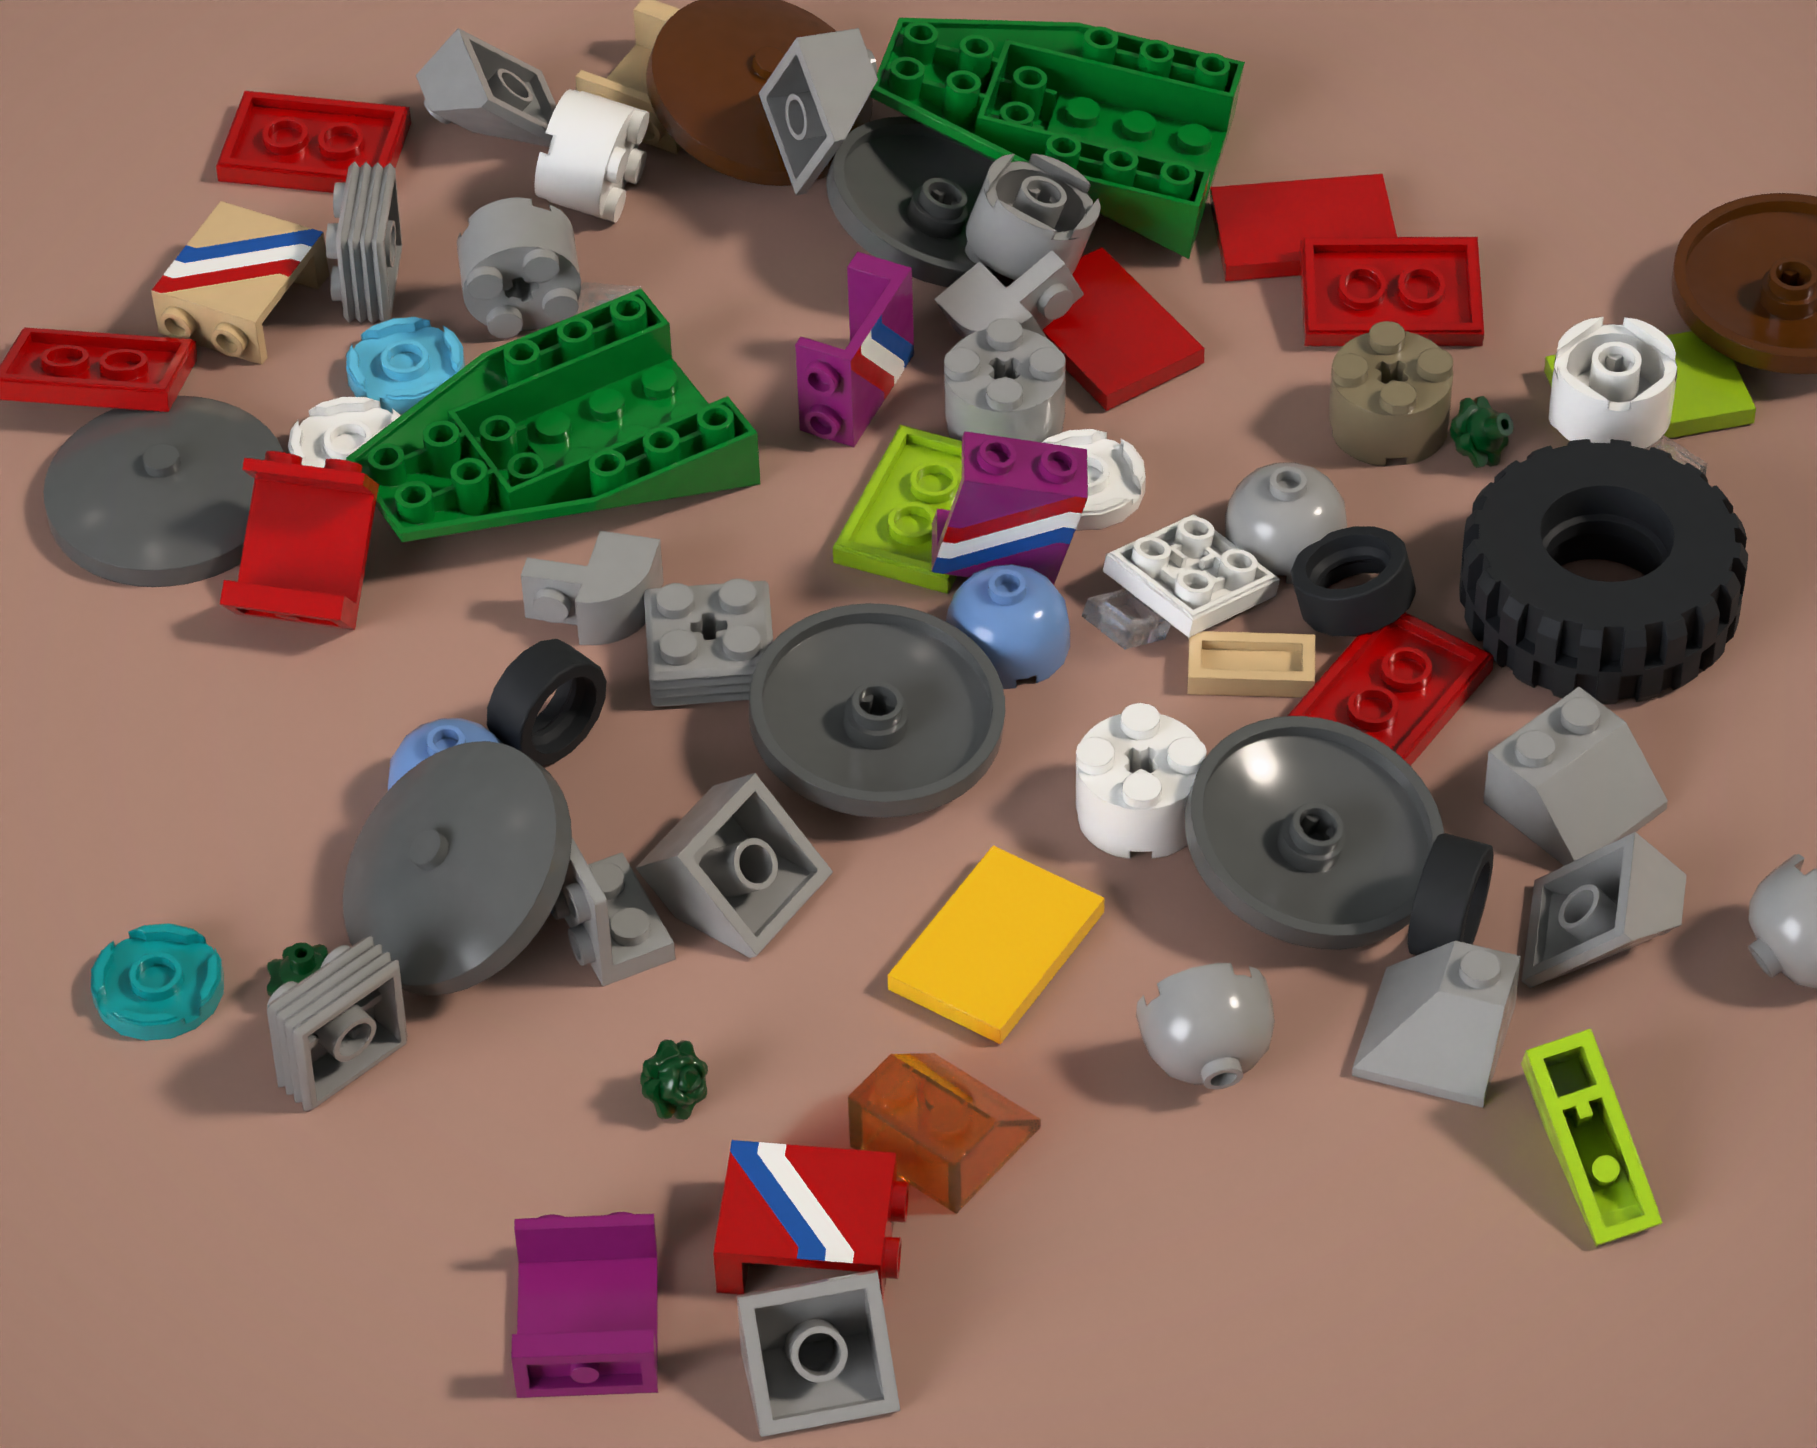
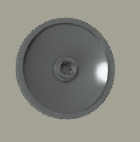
(908, 196)
(156, 491)
(876, 710)
(1311, 831)
(459, 865)

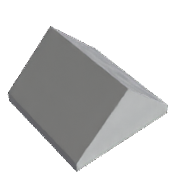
(817, 1353)

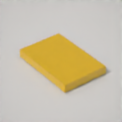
(996, 944)

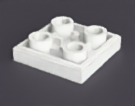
(1191, 575)

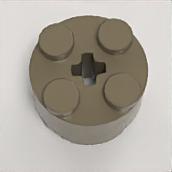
(1390, 395)

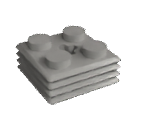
(365, 242)
(705, 640)
(337, 1022)

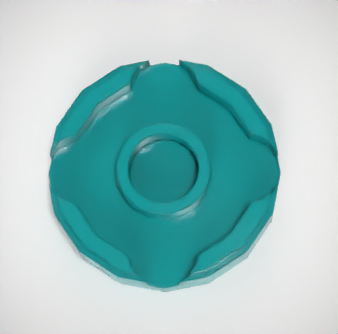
(157, 982)

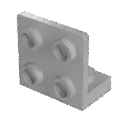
(611, 918)

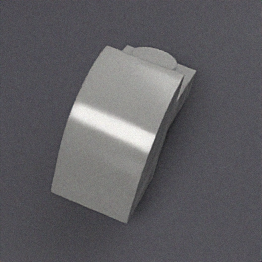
(1032, 300)
(600, 597)

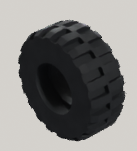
(1588, 632)

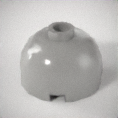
(1283, 512)
(1786, 923)
(1208, 1024)

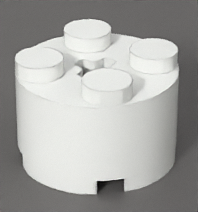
(592, 154)
(1613, 382)
(1136, 782)

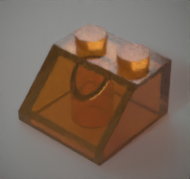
(939, 1123)

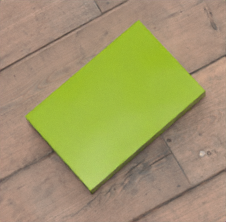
(1707, 389)
(895, 514)

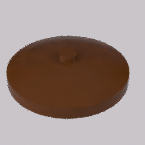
(709, 78)
(1751, 281)

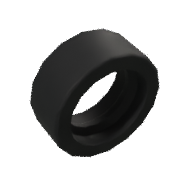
(1360, 607)
(527, 686)
(1450, 893)

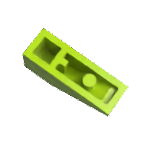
(1590, 1136)

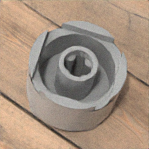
(1028, 213)
(519, 266)
(1005, 384)

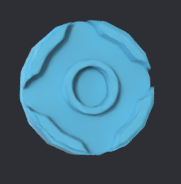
(402, 362)

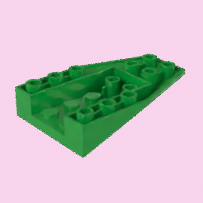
(1114, 106)
(559, 429)

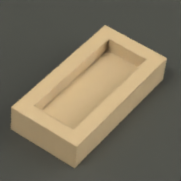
(1251, 664)

